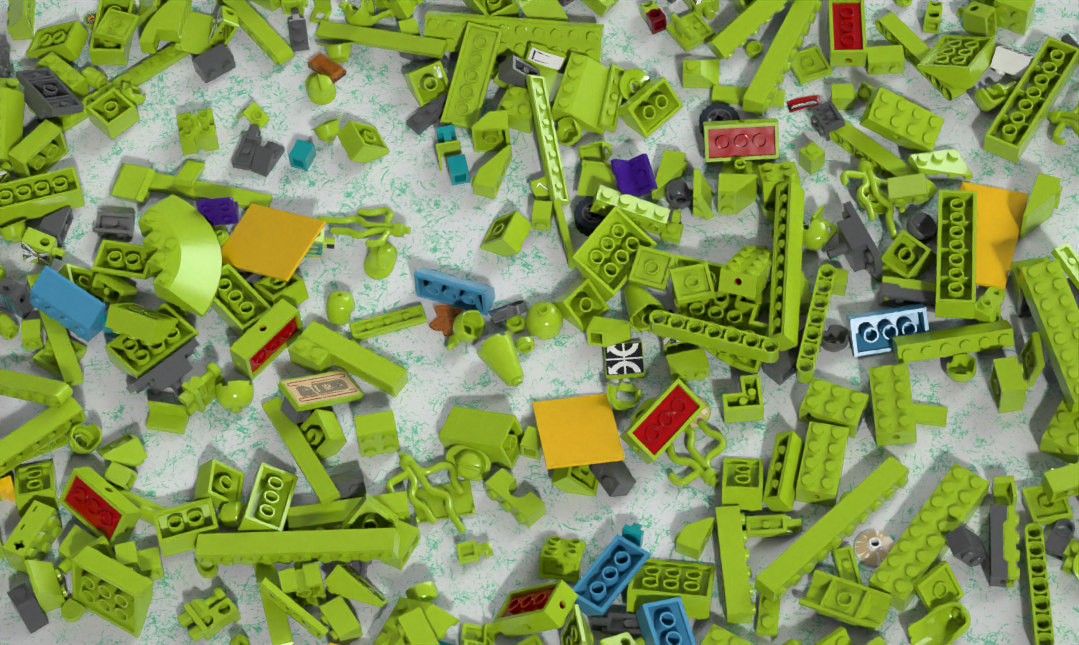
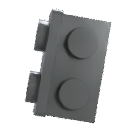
(826, 119)

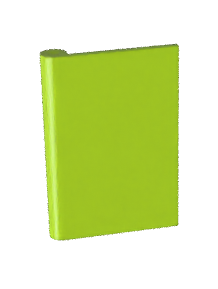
(196, 34)
(593, 175)
(462, 504)

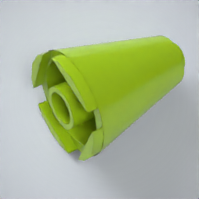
(639, 306)
(501, 357)

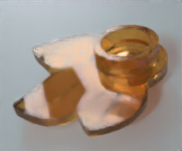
(445, 319)

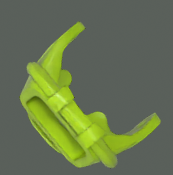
(619, 404)

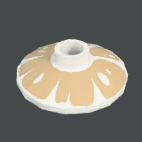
(871, 554)

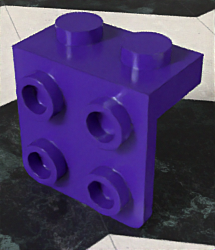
(634, 175)
(219, 210)

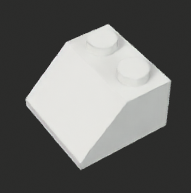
(1011, 61)

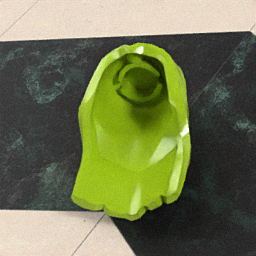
(940, 625)

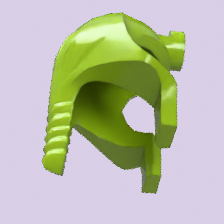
(363, 16)

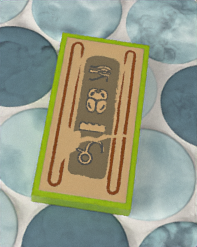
(320, 390)

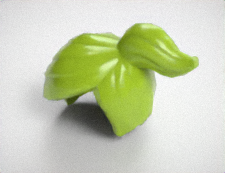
(467, 327)

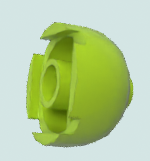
(544, 320)
(235, 395)

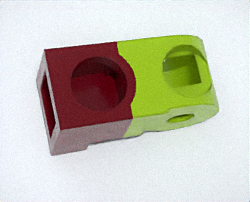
(653, 16)

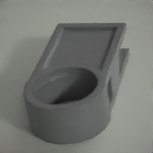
(508, 311)
(1058, 542)

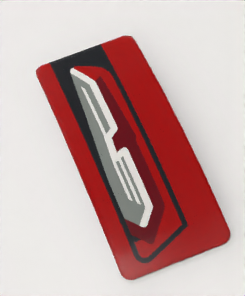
(803, 102)

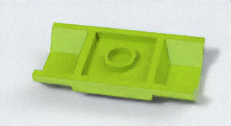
(847, 601)

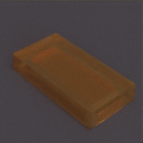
(327, 67)

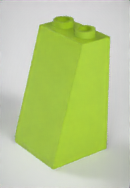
(486, 431)

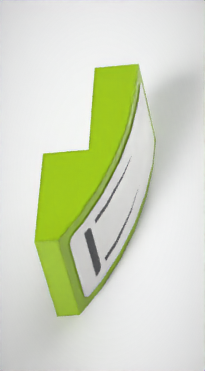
(545, 58)

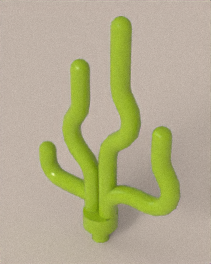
(1064, 118)
(868, 178)
(386, 228)
(701, 466)
(414, 473)

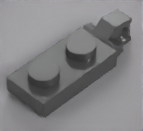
(298, 32)
(427, 115)
(246, 150)
(616, 624)

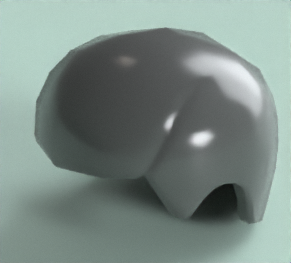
(679, 194)
(921, 226)
(835, 338)

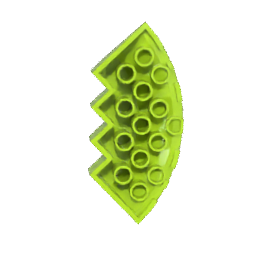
(182, 254)
(723, 310)

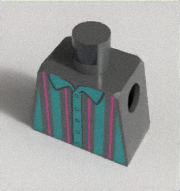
(15, 298)

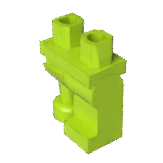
(201, 390)
(207, 620)

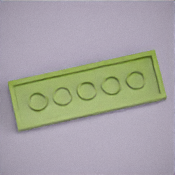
(472, 76)

